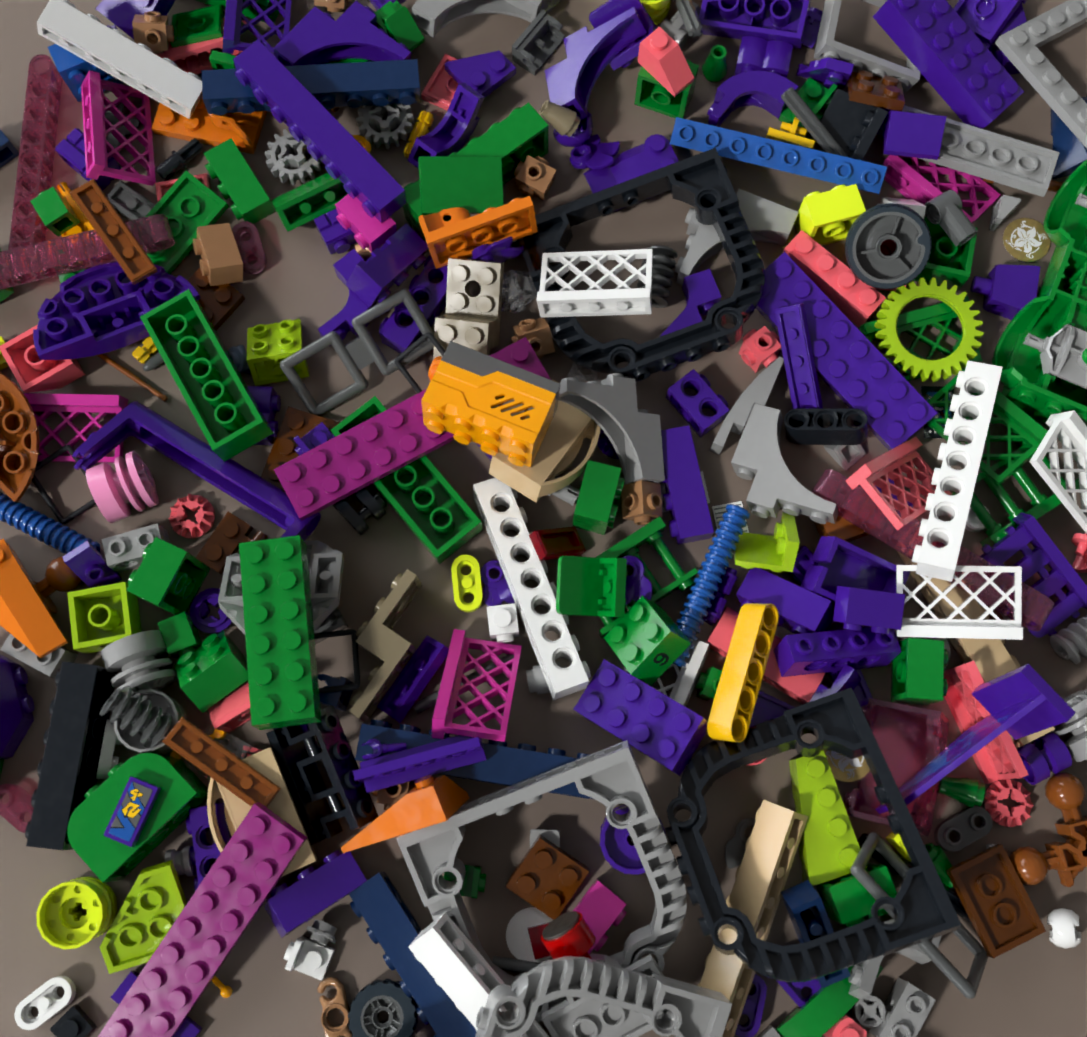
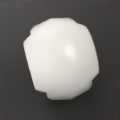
(1064, 928)

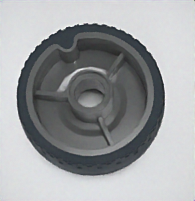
(884, 223)

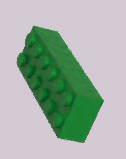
(513, 139)
(206, 375)
(422, 497)
(279, 633)

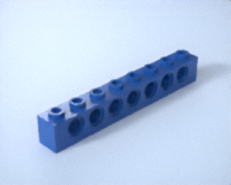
(778, 155)

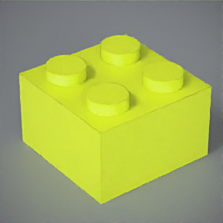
(830, 213)

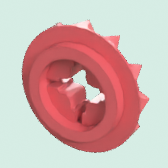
(204, 516)
(1000, 790)

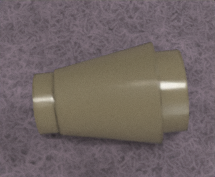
(560, 118)

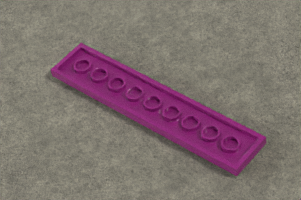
(375, 447)
(207, 927)

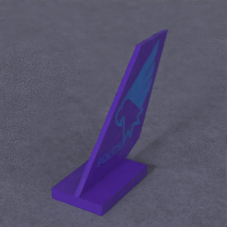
(1017, 703)

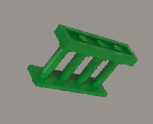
(1040, 503)
(653, 536)

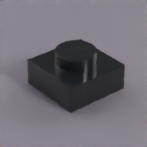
(73, 1024)

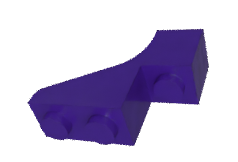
(700, 295)

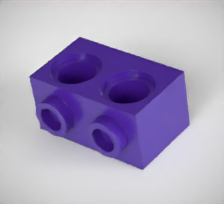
(691, 406)

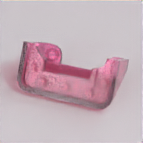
(908, 742)

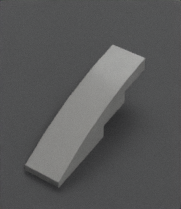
(756, 393)

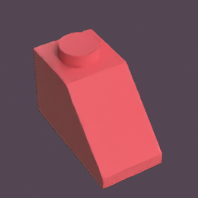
(665, 61)

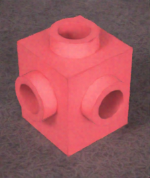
(760, 348)

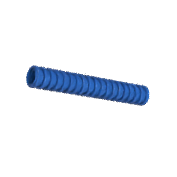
(41, 526)
(711, 575)

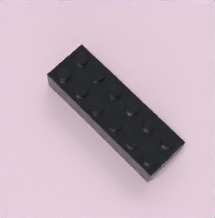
(70, 752)

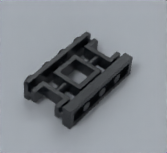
(306, 782)

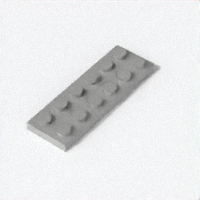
(995, 156)

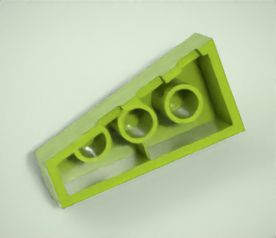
(828, 838)

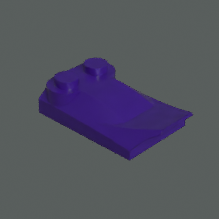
(633, 163)

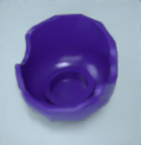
(580, 136)

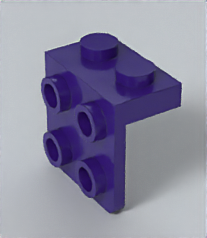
(614, 8)

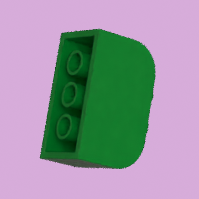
(88, 822)

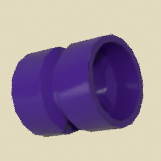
(1043, 756)

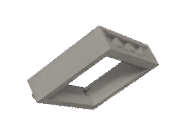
(862, 61)

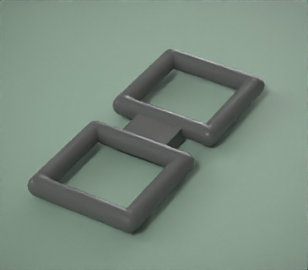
(356, 353)
(968, 986)

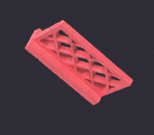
(890, 466)
(999, 757)

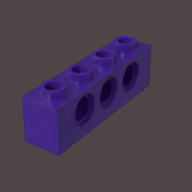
(420, 287)
(832, 649)
(202, 852)

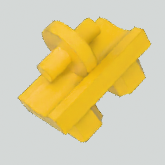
(790, 137)

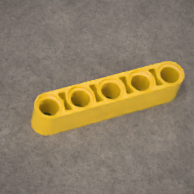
(743, 672)

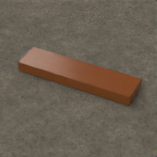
(113, 232)
(220, 764)

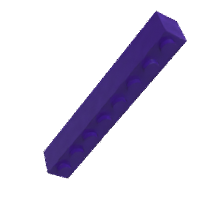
(319, 131)

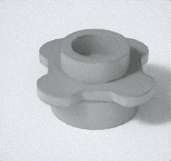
(322, 932)

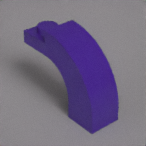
(746, 89)
(453, 129)
(355, 306)

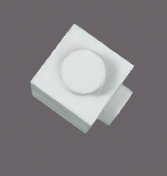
(503, 622)

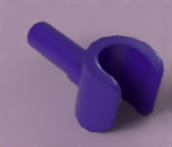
(379, 748)

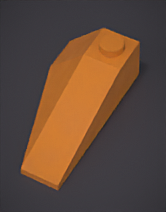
(23, 609)
(423, 806)

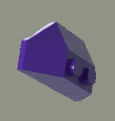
(15, 707)

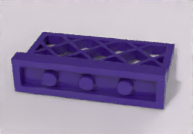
(233, 20)
(420, 762)

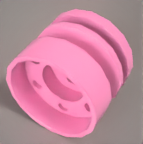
(116, 489)

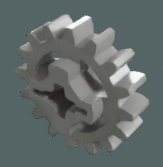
(385, 123)
(292, 161)

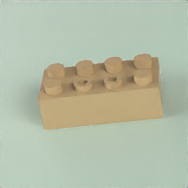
(554, 455)
(281, 805)

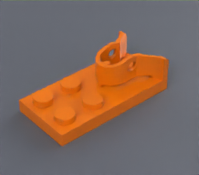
(211, 128)
(464, 233)

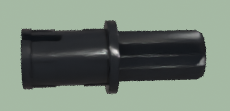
(179, 159)

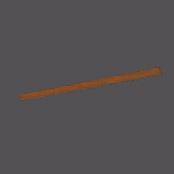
(133, 377)

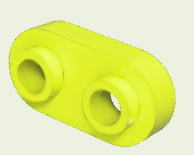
(467, 583)

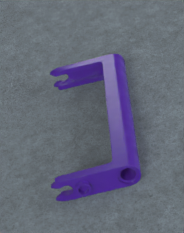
(199, 459)

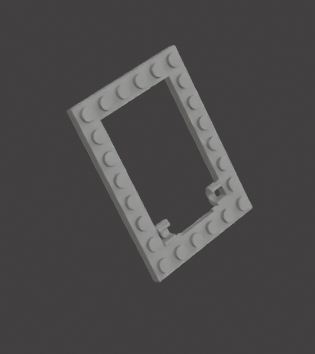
(1021, 48)

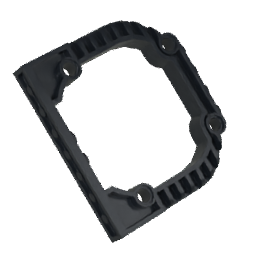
(698, 182)
(920, 906)

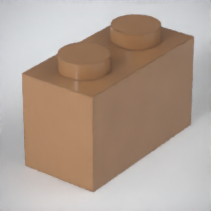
(218, 254)

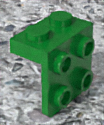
(591, 586)

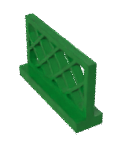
(920, 319)
(1004, 412)

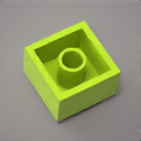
(102, 616)

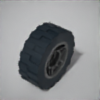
(384, 996)

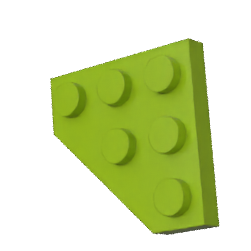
(144, 918)

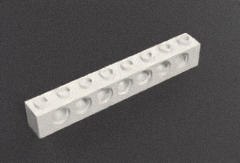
(942, 562)
(559, 680)

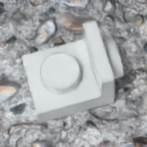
(308, 957)

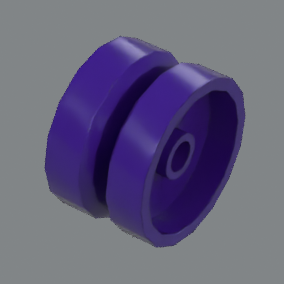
(616, 847)

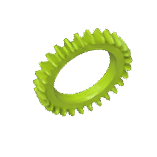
(888, 323)

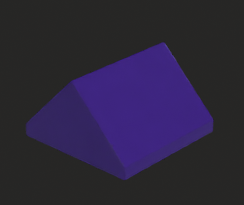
(913, 134)

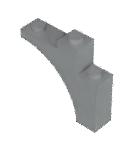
(436, 14)
(764, 218)
(630, 430)
(773, 484)

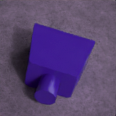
(1007, 288)

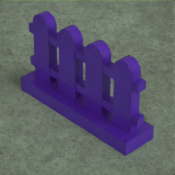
(1034, 561)

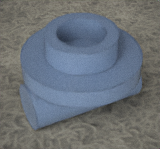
(239, 357)

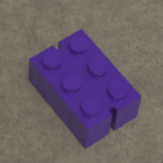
(848, 566)

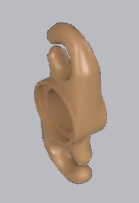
(340, 1002)

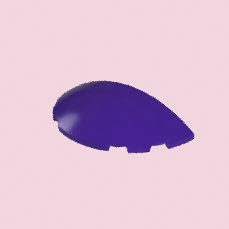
(101, 311)

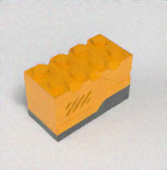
(489, 403)

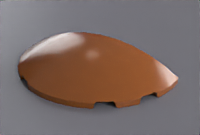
(17, 440)

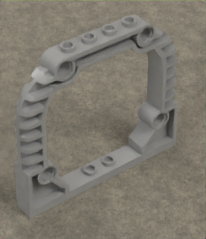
(605, 776)
(690, 1008)

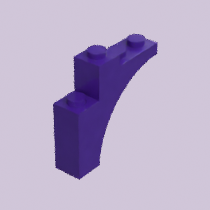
(352, 36)
(587, 56)

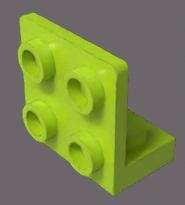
(269, 346)
(770, 552)

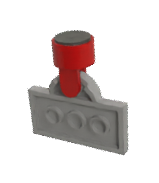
(582, 1016)

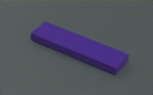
(798, 356)

